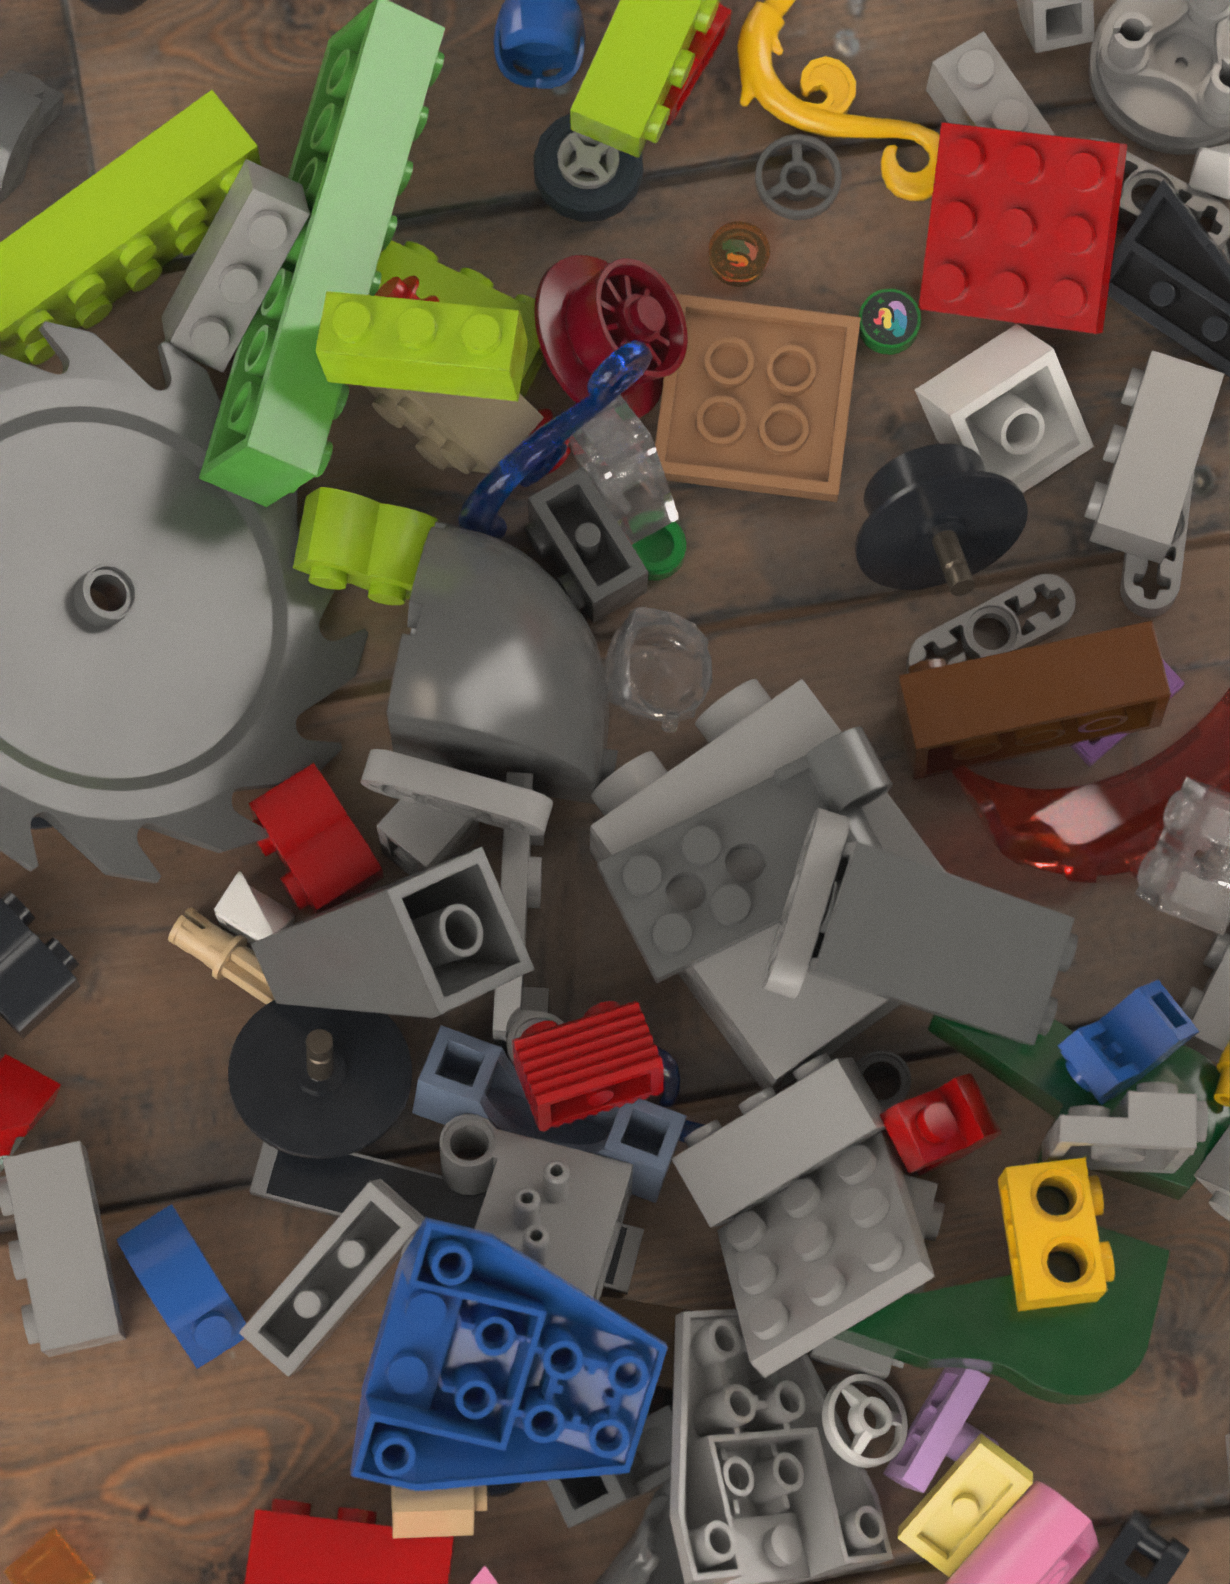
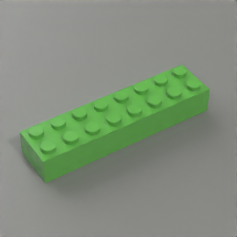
(351, 171)

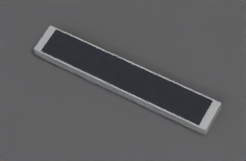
(335, 1182)

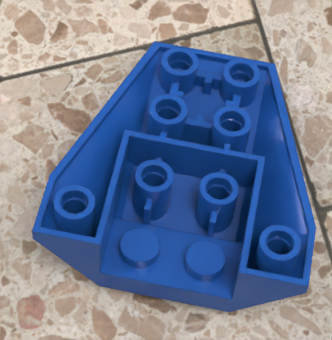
(498, 1372)

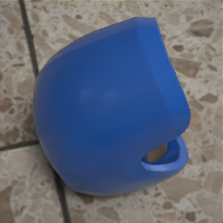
(539, 38)

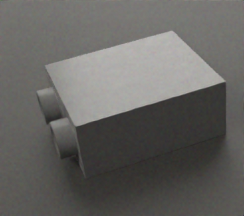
(747, 743)

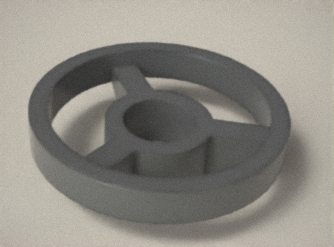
(783, 189)

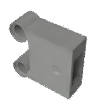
(541, 1197)

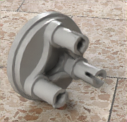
(1165, 72)

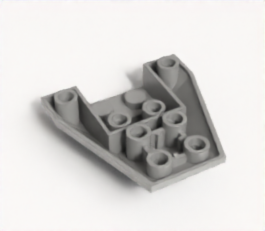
(753, 1471)

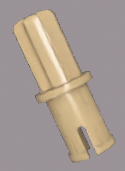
(221, 952)

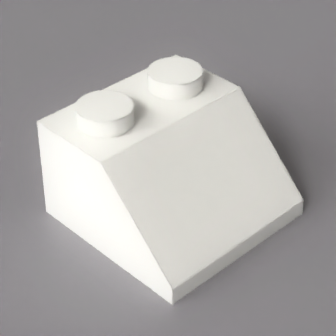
(1008, 408)

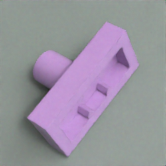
(939, 1428)

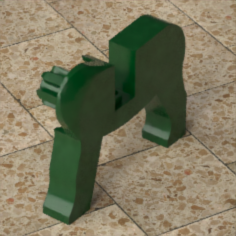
(1064, 1350)

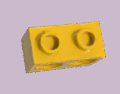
(1036, 1234)

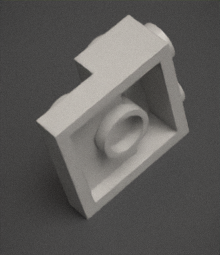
(1145, 1133)

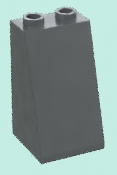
(942, 944)
(402, 946)

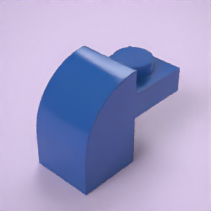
(1127, 1042)
(183, 1286)

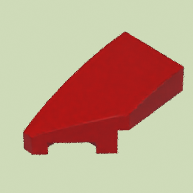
(23, 1100)

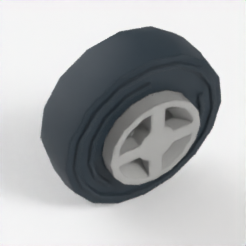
(584, 198)

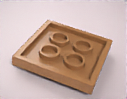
(759, 399)

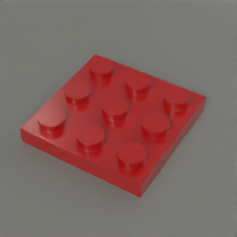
(1022, 227)

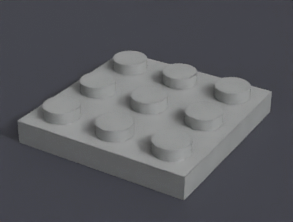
(824, 1254)

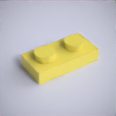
(965, 1505)

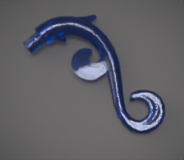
(547, 445)

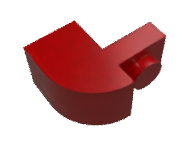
(941, 1125)

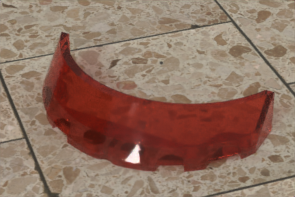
(1105, 823)

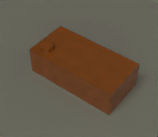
(1031, 699)

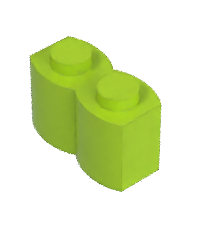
(361, 544)

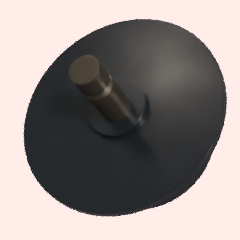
(937, 519)
(319, 1078)

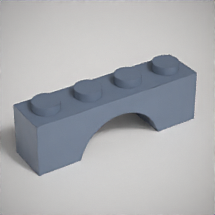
(479, 1079)

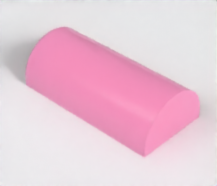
(1034, 1543)

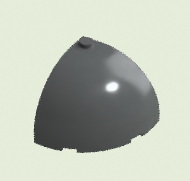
(499, 670)

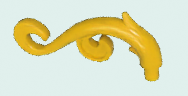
(828, 119)

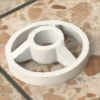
(857, 1423)

